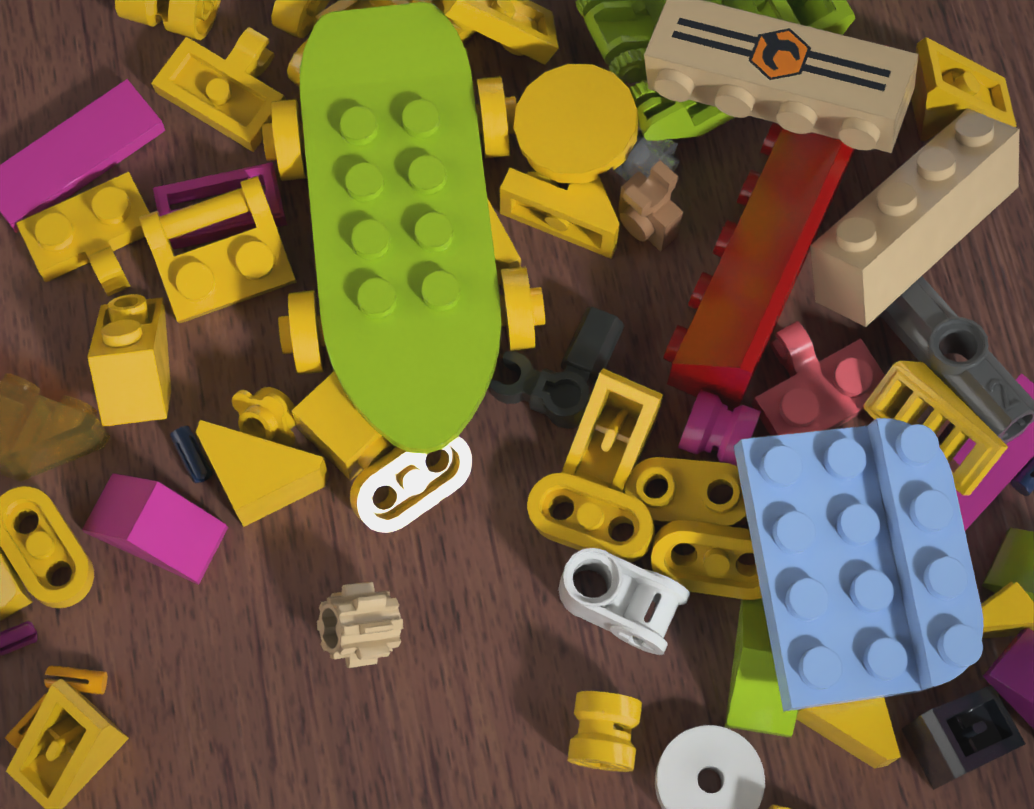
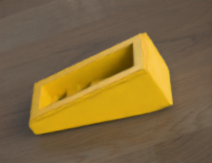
(906, 395)

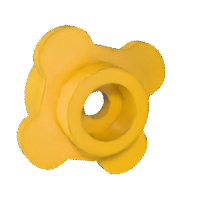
(266, 415)

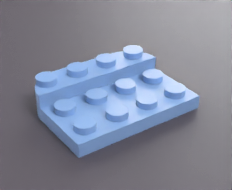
(860, 562)

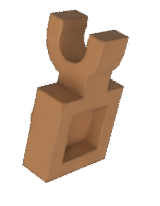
(647, 206)

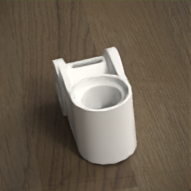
(626, 600)

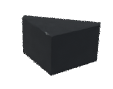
(962, 735)

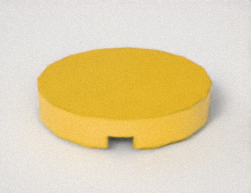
(576, 123)

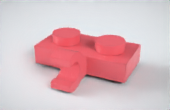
(818, 392)

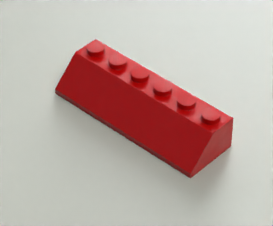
(757, 264)

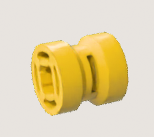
(604, 731)

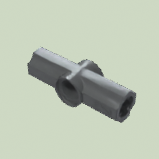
(981, 382)

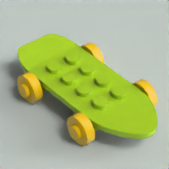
(400, 221)

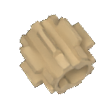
(359, 624)

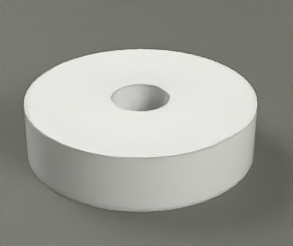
(716, 750)

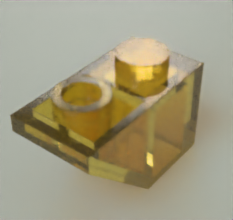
(43, 432)

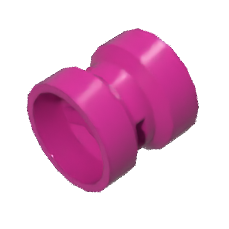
(717, 428)

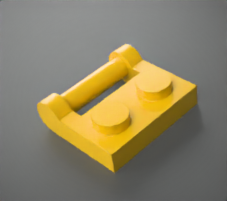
(225, 269)

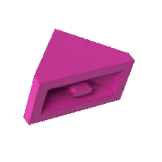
(156, 526)

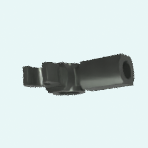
(566, 393)

